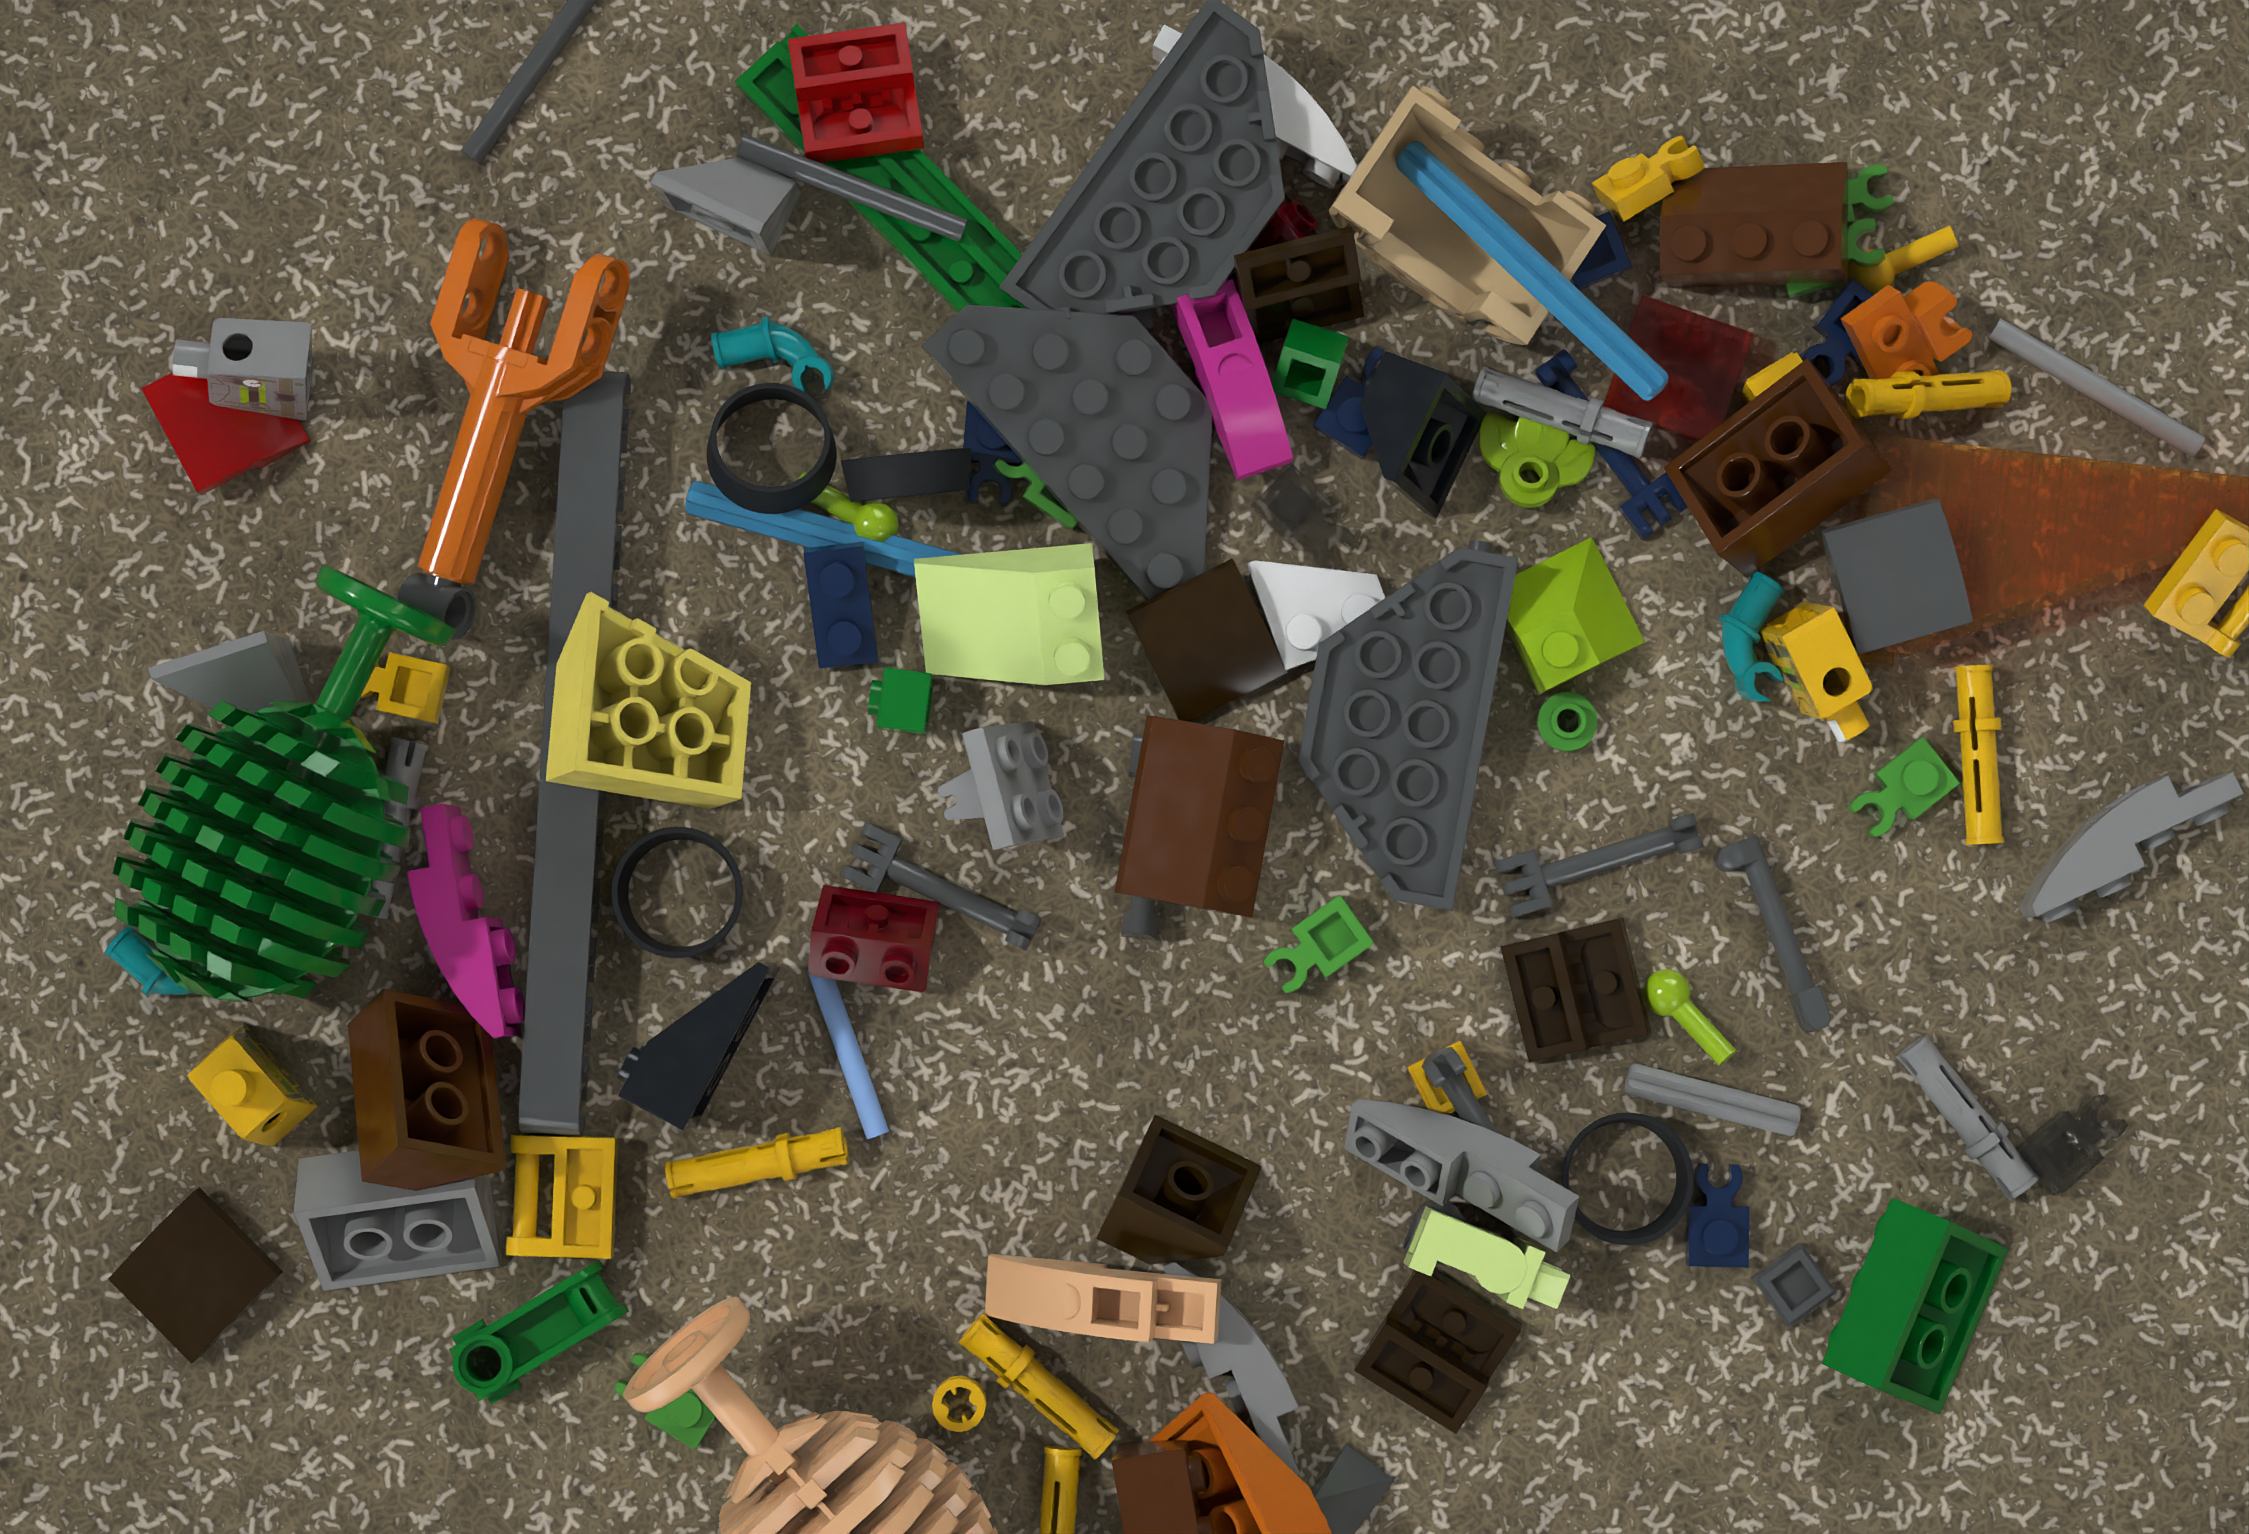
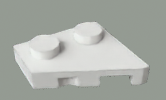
(1309, 604)

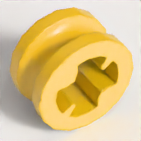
(976, 1398)

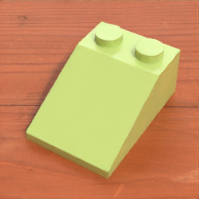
(1012, 615)

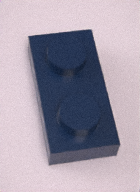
(841, 604)

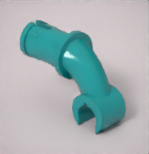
(772, 342)
(1741, 632)
(129, 953)

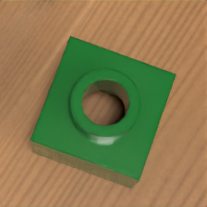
(1309, 363)
(902, 701)

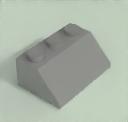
(387, 1233)

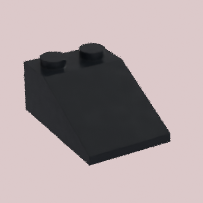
(687, 1060)

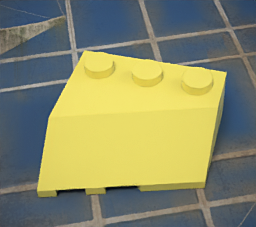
(645, 714)

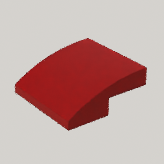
(856, 93)
(218, 440)

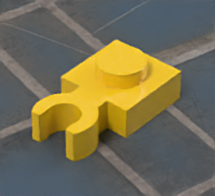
(1642, 181)
(409, 687)

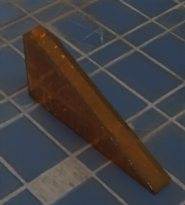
(2044, 524)

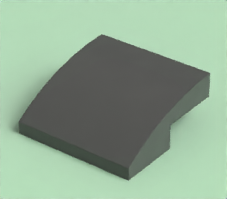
(1897, 575)

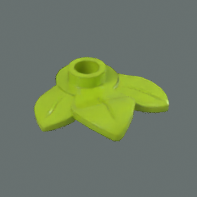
(1535, 447)

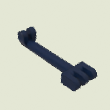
(1645, 495)

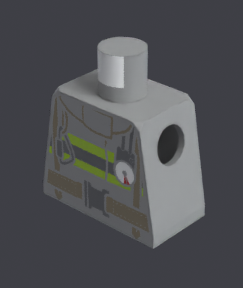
(252, 365)

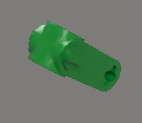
(535, 1332)

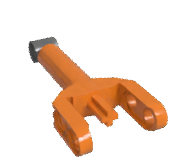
(503, 388)

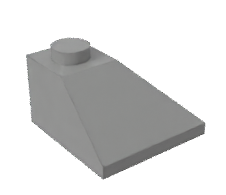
(732, 199)
(239, 672)

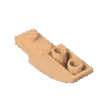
(1102, 1300)

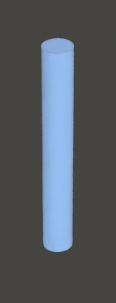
(849, 1056)

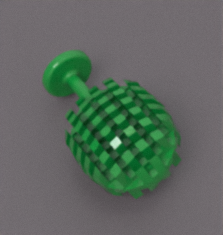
(273, 828)

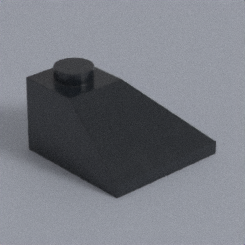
(1419, 428)

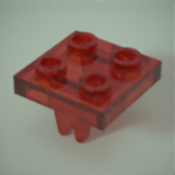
(1701, 364)

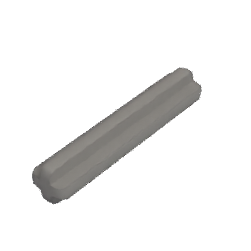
(1712, 1099)

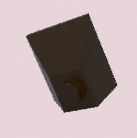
(1178, 1197)

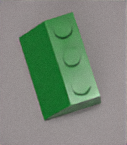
(1914, 1305)

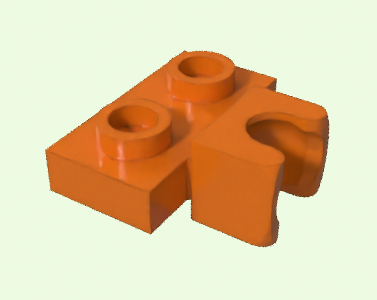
(1906, 331)

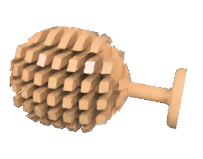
(811, 1473)

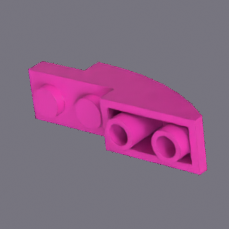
(1234, 381)
(467, 949)

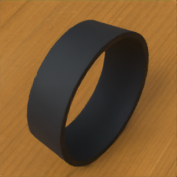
(907, 474)
(778, 498)
(622, 878)
(1681, 1196)

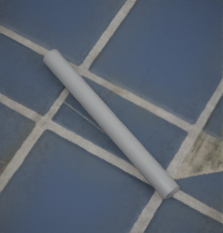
(2096, 387)

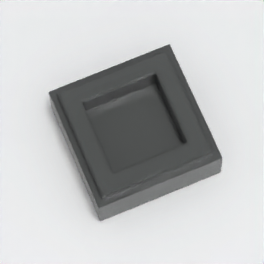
(1793, 1284)

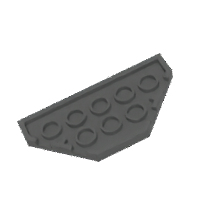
(1170, 188)
(1098, 423)
(1405, 720)

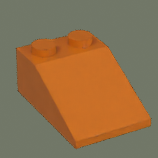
(1245, 1480)

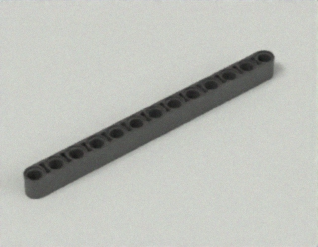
(567, 815)

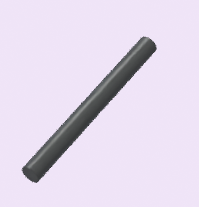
(526, 79)
(851, 187)

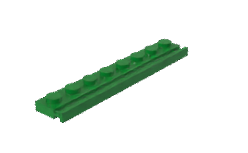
(958, 271)

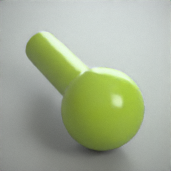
(870, 521)
(1669, 994)

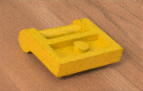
(2203, 582)
(581, 1196)

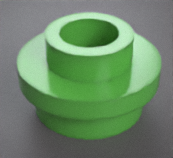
(1549, 728)

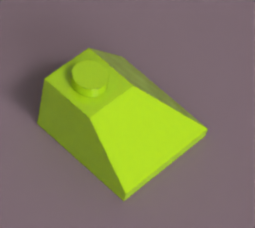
(1568, 616)

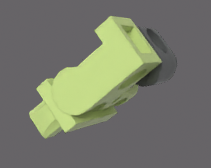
(1502, 1267)

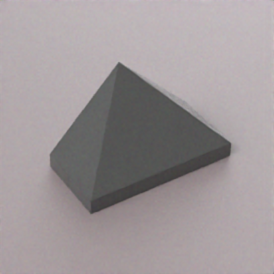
(1349, 1490)

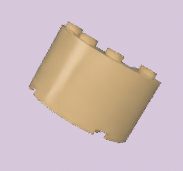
(1429, 251)

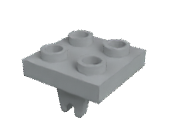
(1007, 786)

